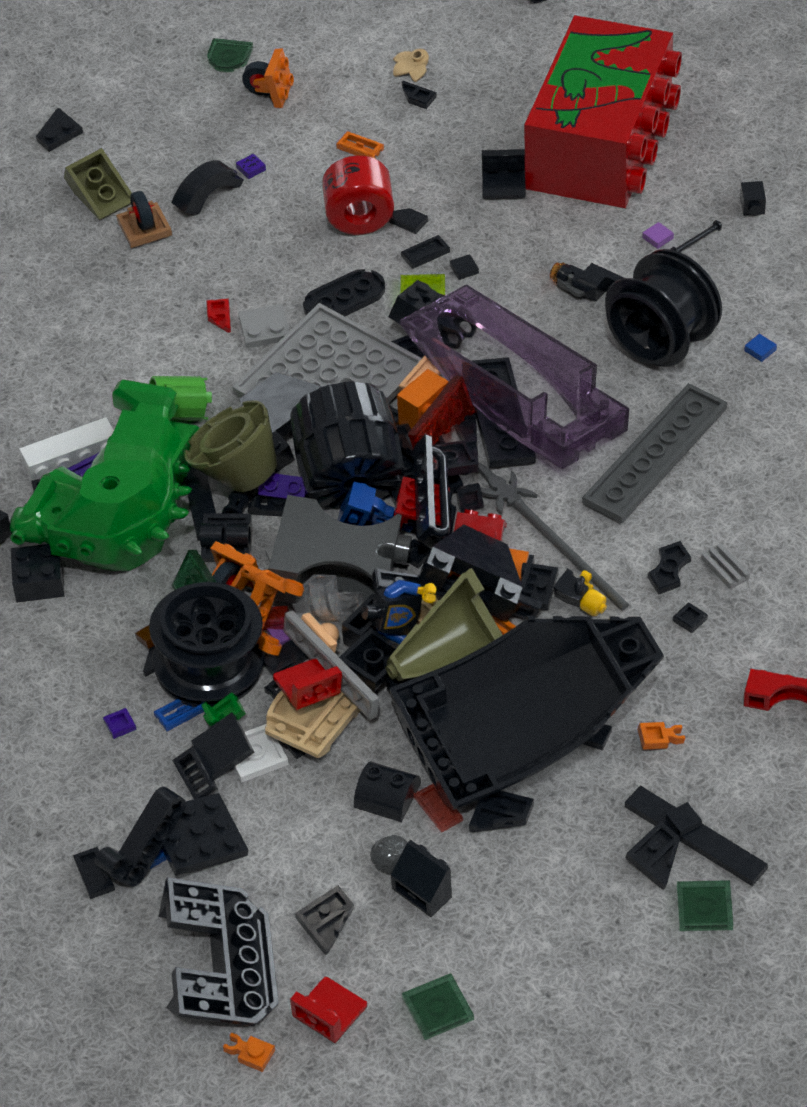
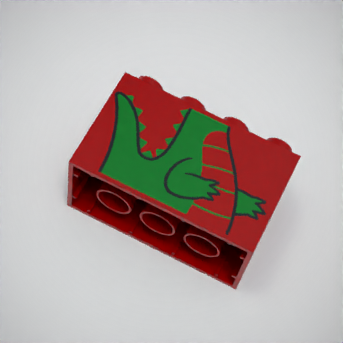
(601, 112)

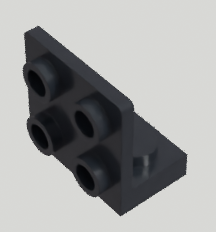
(503, 174)

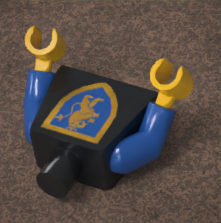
(397, 608)

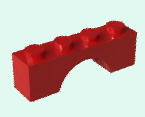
(768, 688)

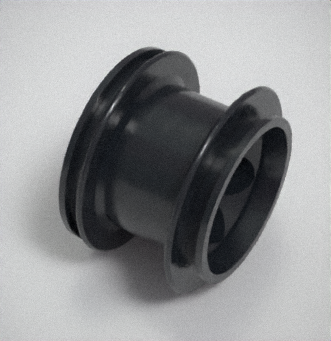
(663, 308)
(206, 643)

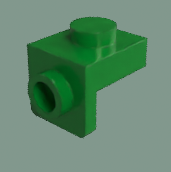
(222, 709)

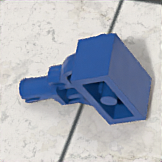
(365, 509)

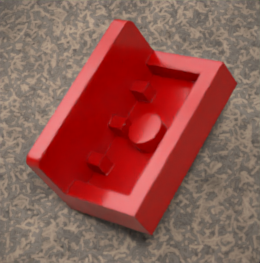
(491, 525)

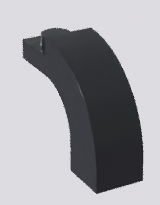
(201, 183)

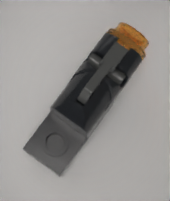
(588, 283)

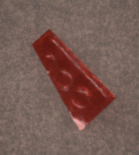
(444, 412)

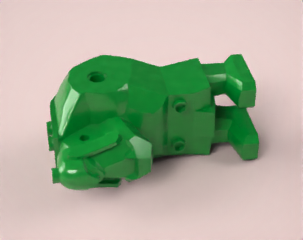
(129, 495)

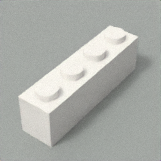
(65, 448)

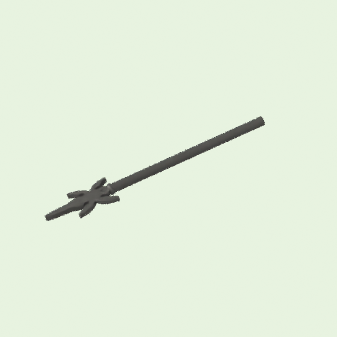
(509, 493)

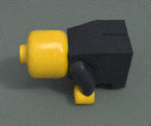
(580, 592)

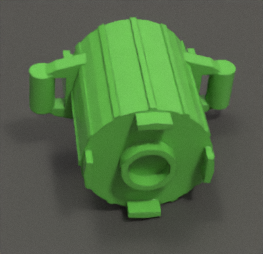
(190, 396)

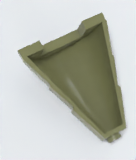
(447, 633)

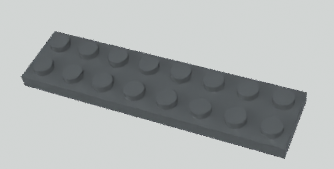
(654, 453)

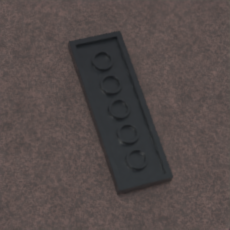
(499, 446)

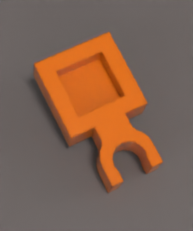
(656, 736)
(252, 1053)

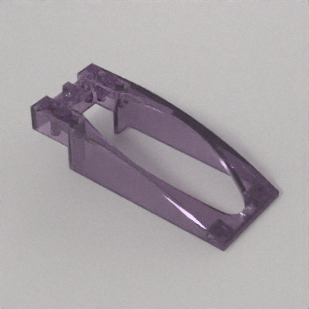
(508, 408)

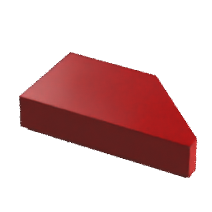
(219, 313)

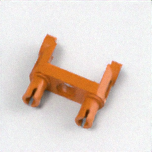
(265, 590)

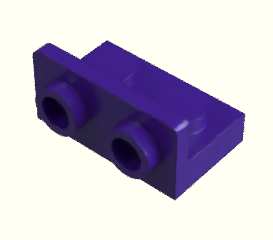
(282, 485)

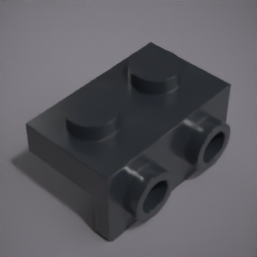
(538, 581)

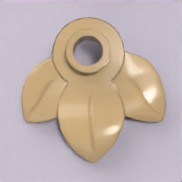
(411, 63)

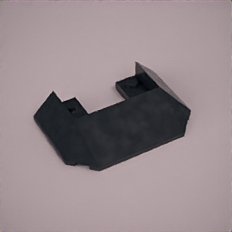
(243, 973)

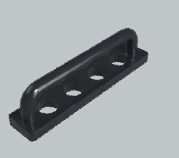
(424, 490)

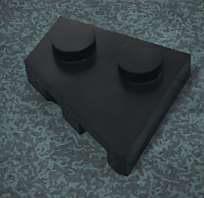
(501, 811)
(655, 854)
(326, 917)

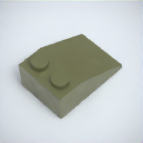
(98, 184)

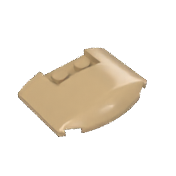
(311, 727)

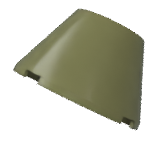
(235, 447)

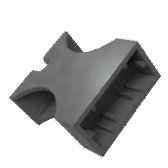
(320, 545)

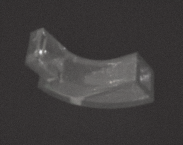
(327, 602)

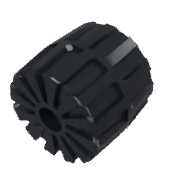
(343, 438)

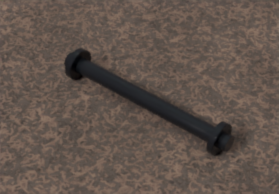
(716, 225)

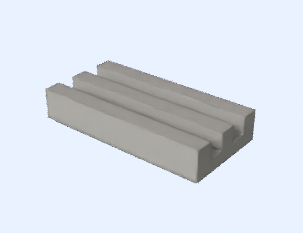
(728, 563)

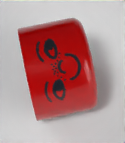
(358, 195)

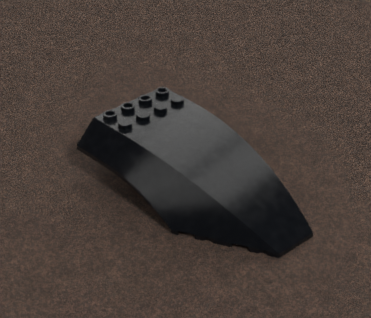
(522, 701)

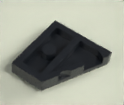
(58, 130)

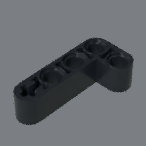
(145, 839)

